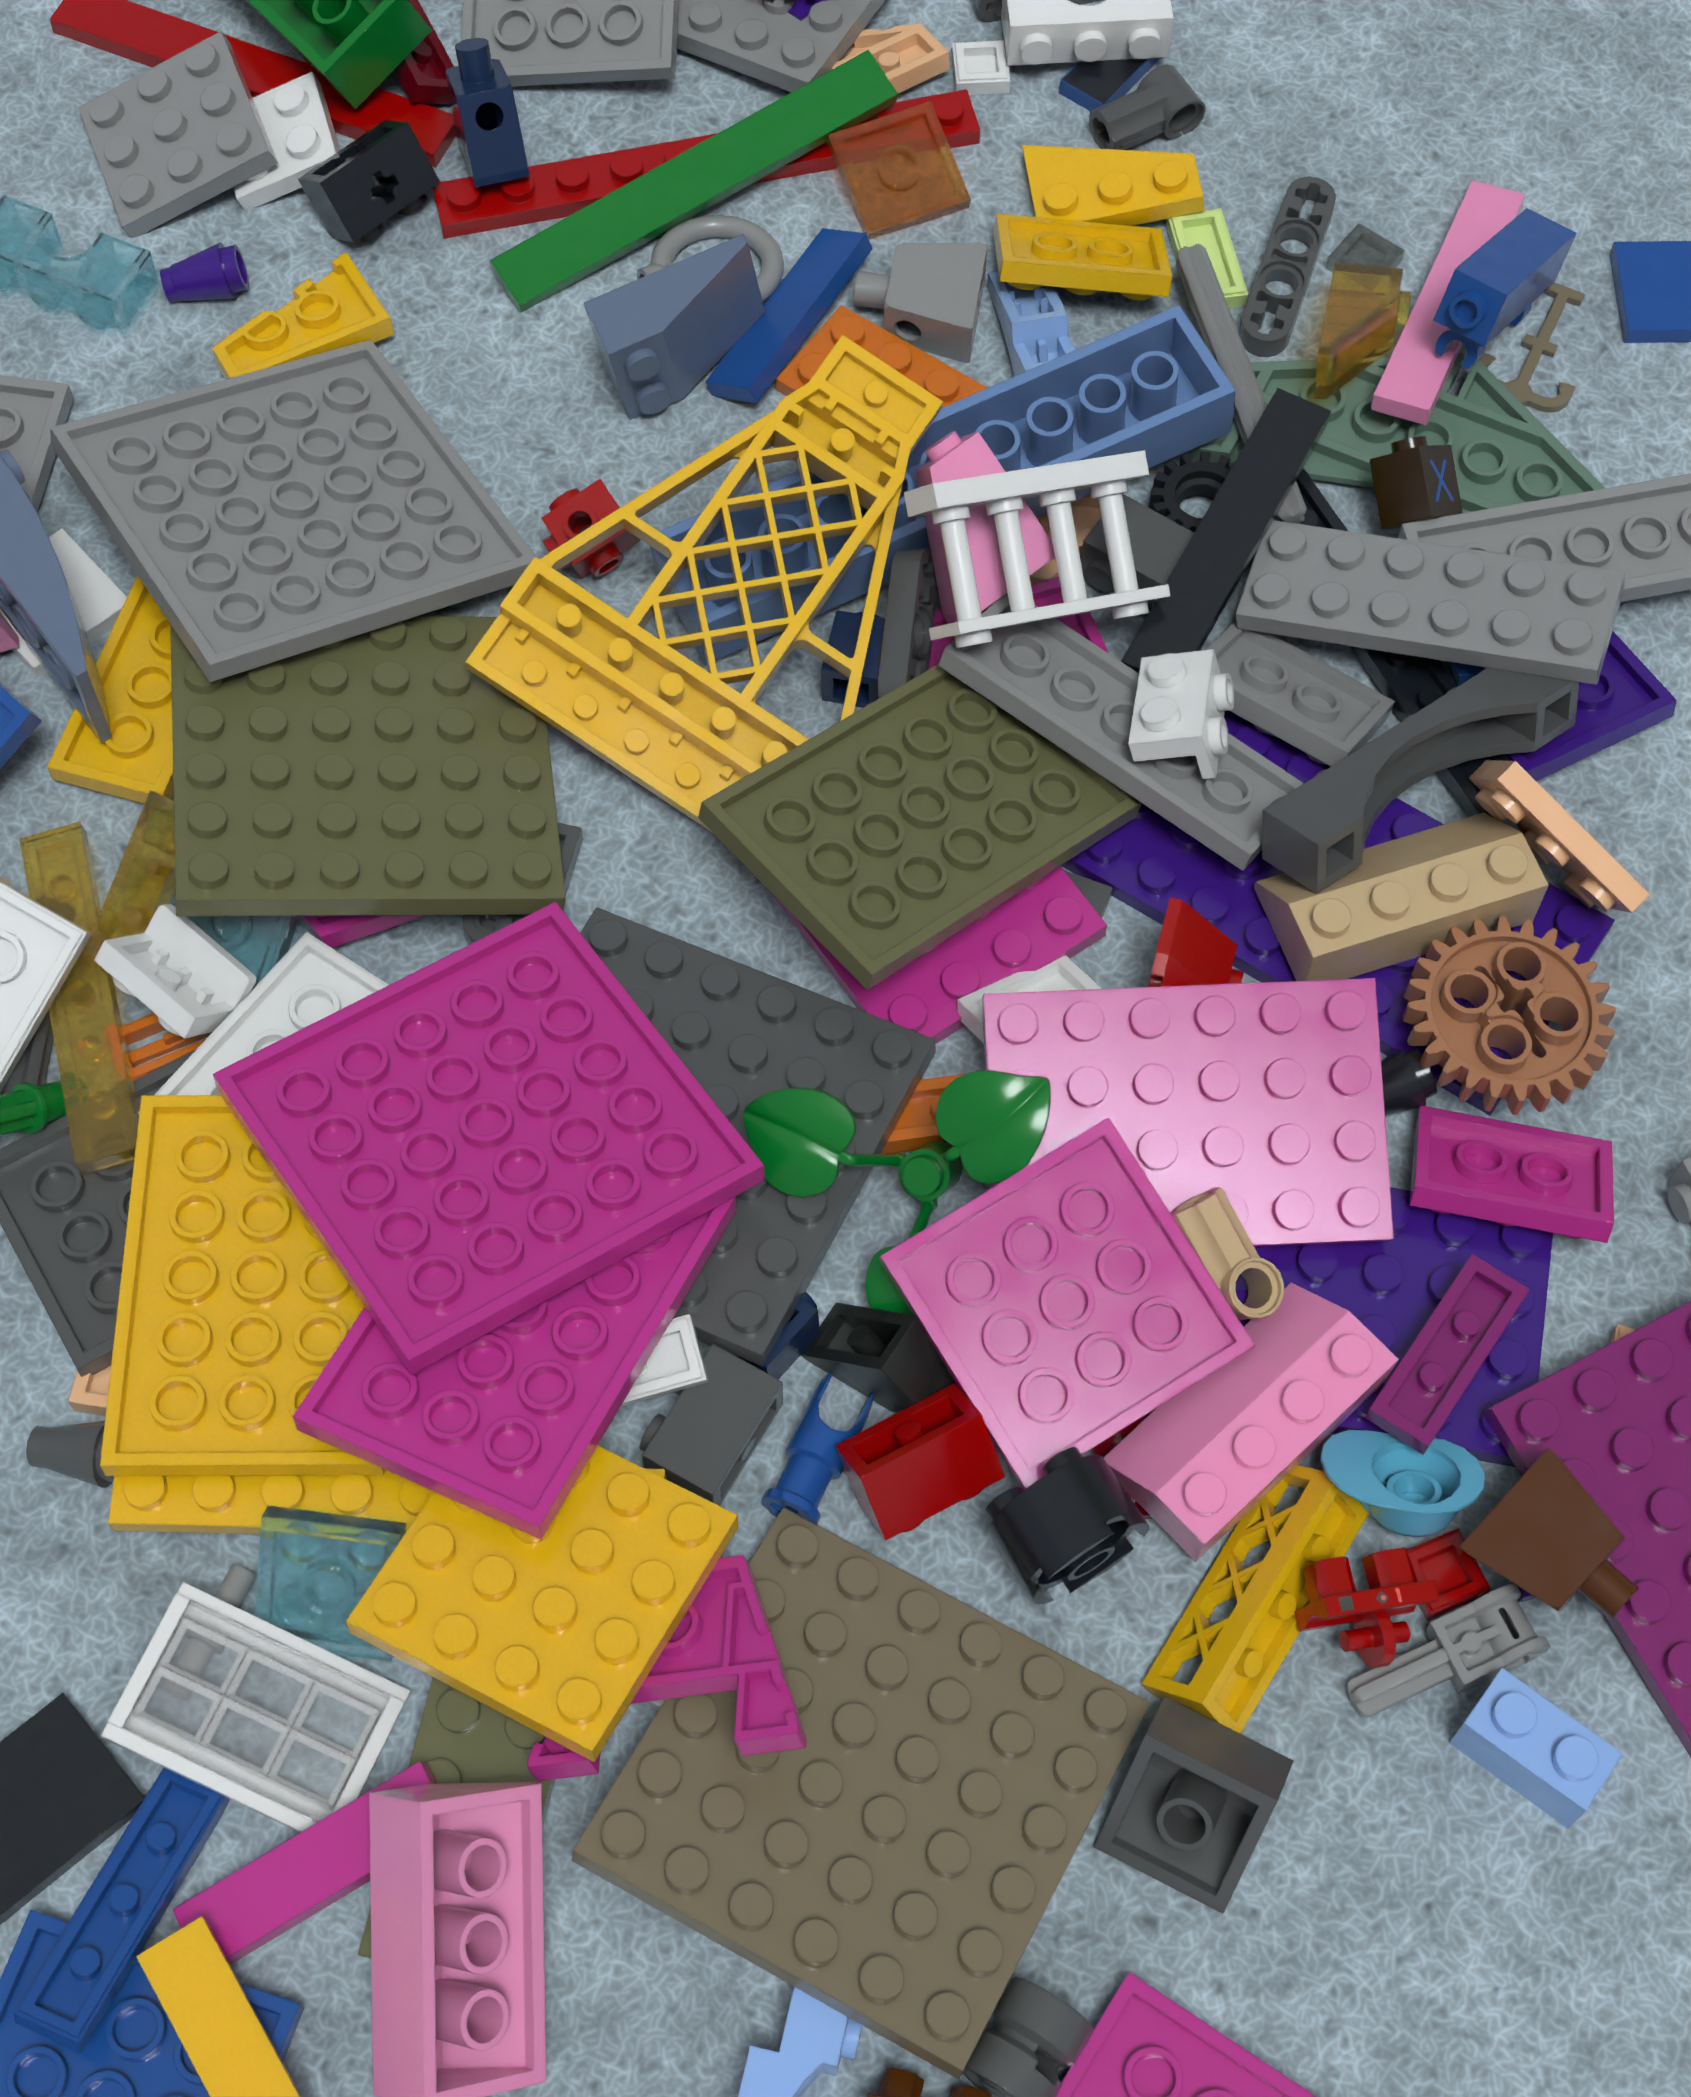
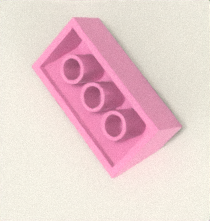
(1252, 1421)
(457, 1939)

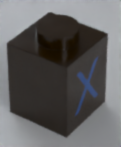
(1415, 483)

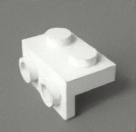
(1181, 709)
(177, 973)

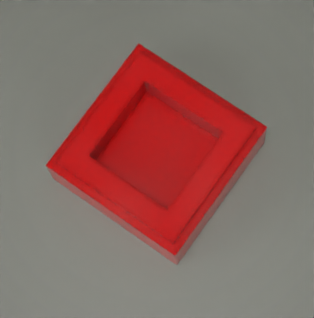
(1454, 1571)

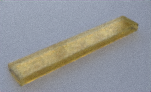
(86, 1009)

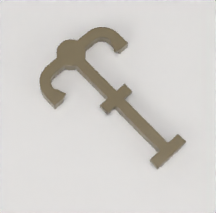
(1538, 346)

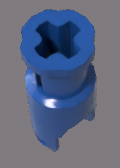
(811, 1460)

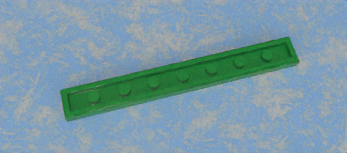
(693, 181)

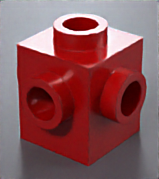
(578, 511)

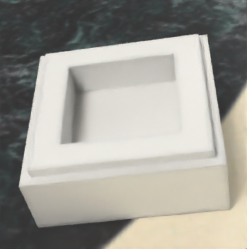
(980, 67)

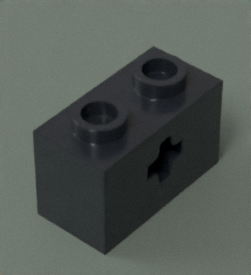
(342, 182)

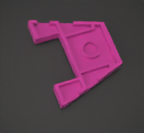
(715, 1649)

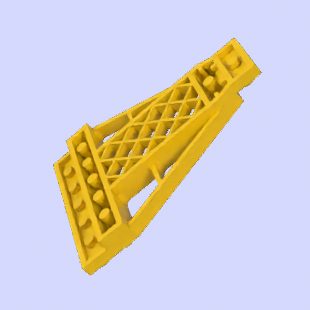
(632, 691)

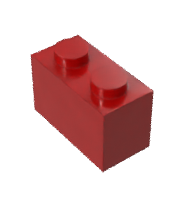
(920, 1461)

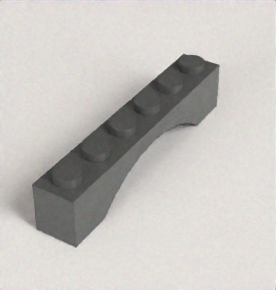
(1323, 824)

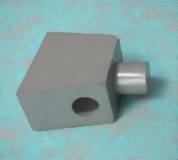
(930, 296)

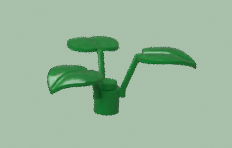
(985, 1115)

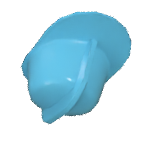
(1398, 1484)

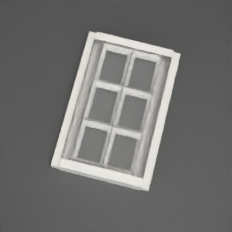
(254, 1712)

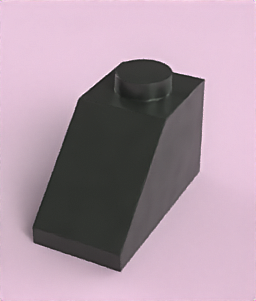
(879, 1355)

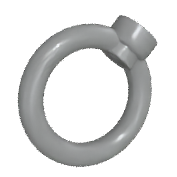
(721, 227)

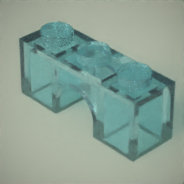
(101, 286)

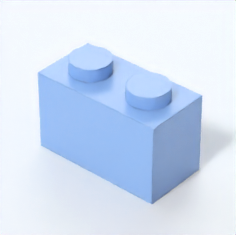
(1536, 1748)

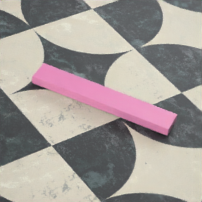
(1414, 370)

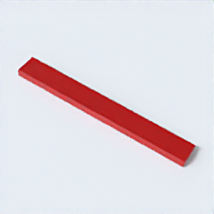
(155, 37)

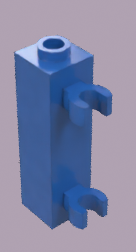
(1501, 282)

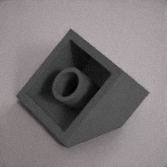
(1194, 1804)

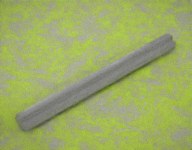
(1228, 350)

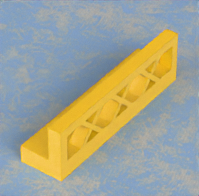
(1254, 1640)

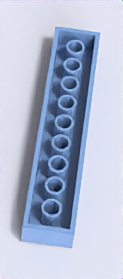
(1118, 395)

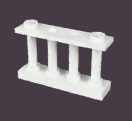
(1003, 498)

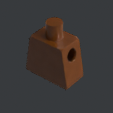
(1553, 1540)

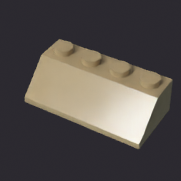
(1405, 898)

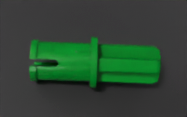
(31, 1107)

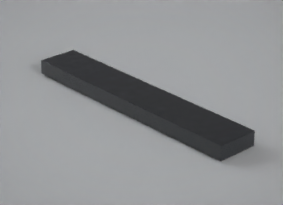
(1231, 529)

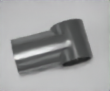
(1158, 106)

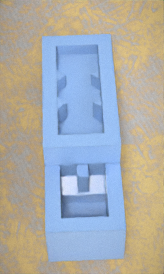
(1031, 323)
(810, 2045)

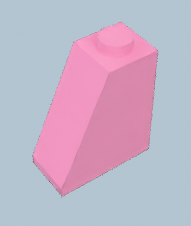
(965, 458)

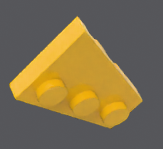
(1112, 184)
(319, 319)

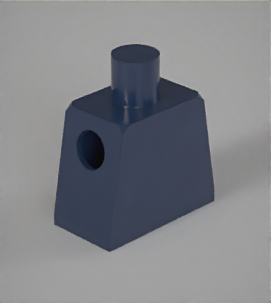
(485, 115)

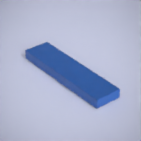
(789, 315)
(120, 1911)

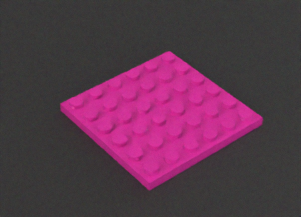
(486, 1134)

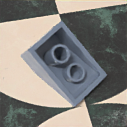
(675, 324)

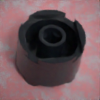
(1065, 1524)

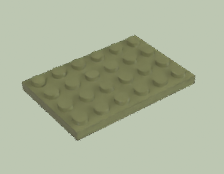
(912, 821)

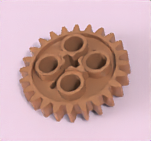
(1508, 1015)

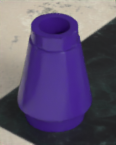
(206, 275)

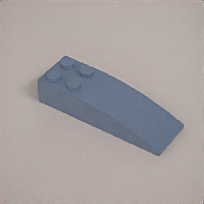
(40, 601)

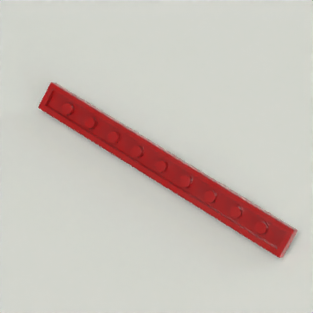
(569, 185)

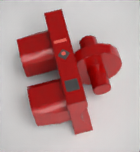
(1390, 1594)

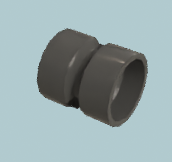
(1029, 2043)

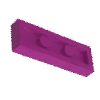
(1447, 1354)

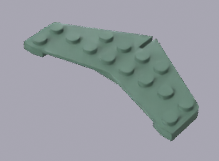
(1495, 441)

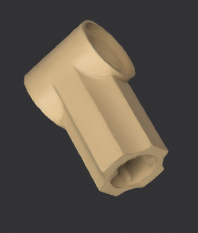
(1227, 1252)

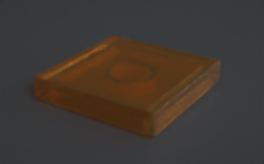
(898, 171)

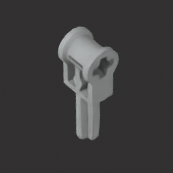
(1463, 1647)

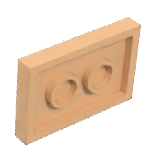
(1556, 837)

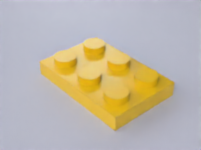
(1081, 256)

